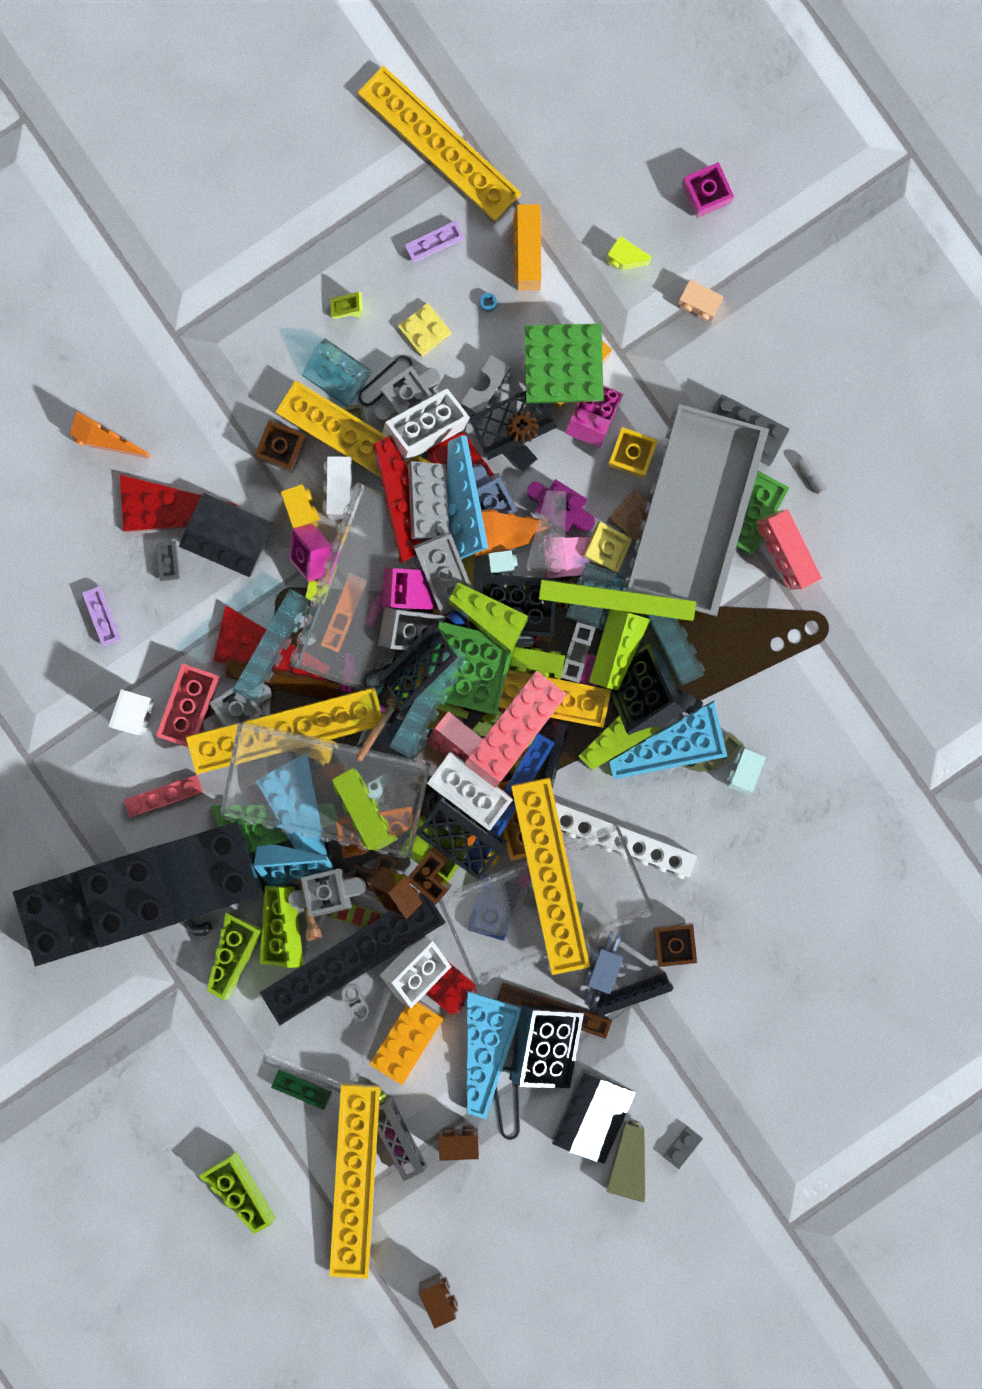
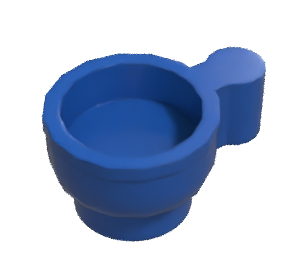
(457, 619)

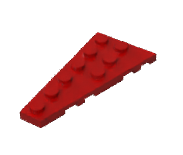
(396, 487)
(155, 506)
(240, 638)

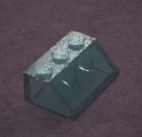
(336, 372)
(596, 577)

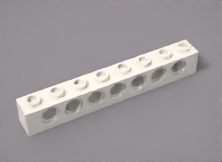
(686, 859)

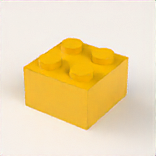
(632, 453)
(299, 506)

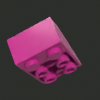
(593, 419)
(407, 589)

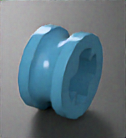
(488, 308)

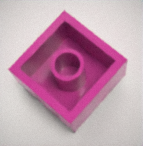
(707, 190)
(309, 551)

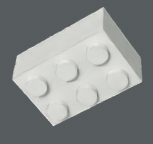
(338, 486)
(415, 971)

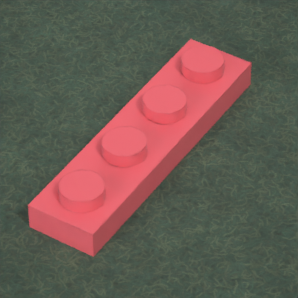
(163, 796)

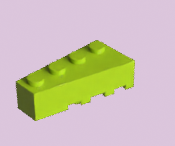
(489, 616)
(617, 648)
(534, 660)
(611, 743)
(363, 810)
(280, 929)
(232, 955)
(239, 1191)

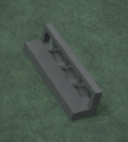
(405, 1140)

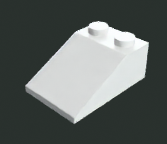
(131, 712)

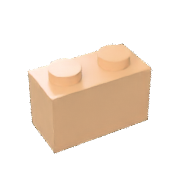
(700, 300)

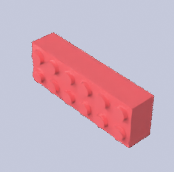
(515, 729)

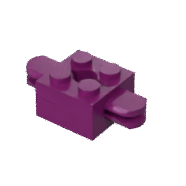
(574, 504)

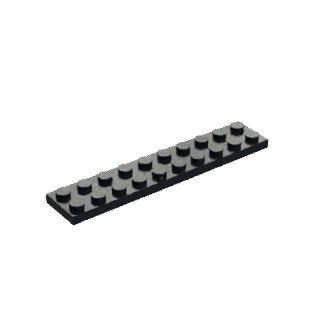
(349, 960)

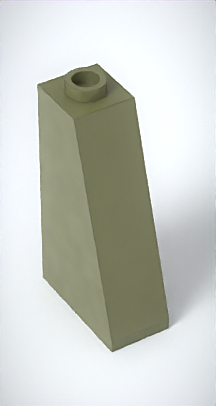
(628, 1165)

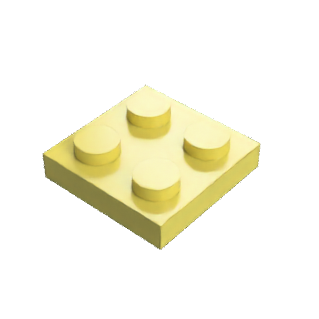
(424, 329)
(607, 547)

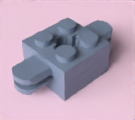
(492, 491)
(603, 970)

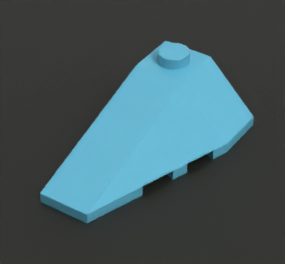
(282, 864)

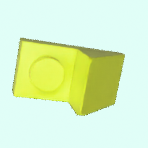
(346, 305)

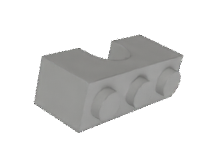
(496, 373)
(577, 652)

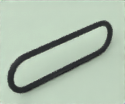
(377, 398)

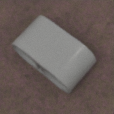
(359, 1000)

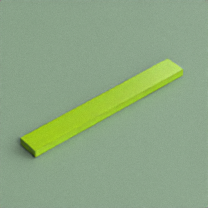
(617, 600)

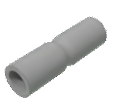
(812, 476)

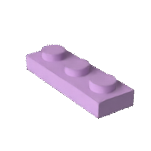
(434, 241)
(101, 616)

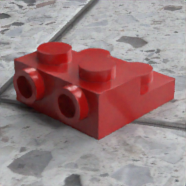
(451, 990)

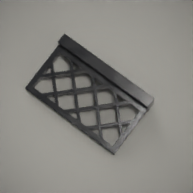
(506, 443)
(411, 660)
(555, 753)
(473, 827)
(634, 993)

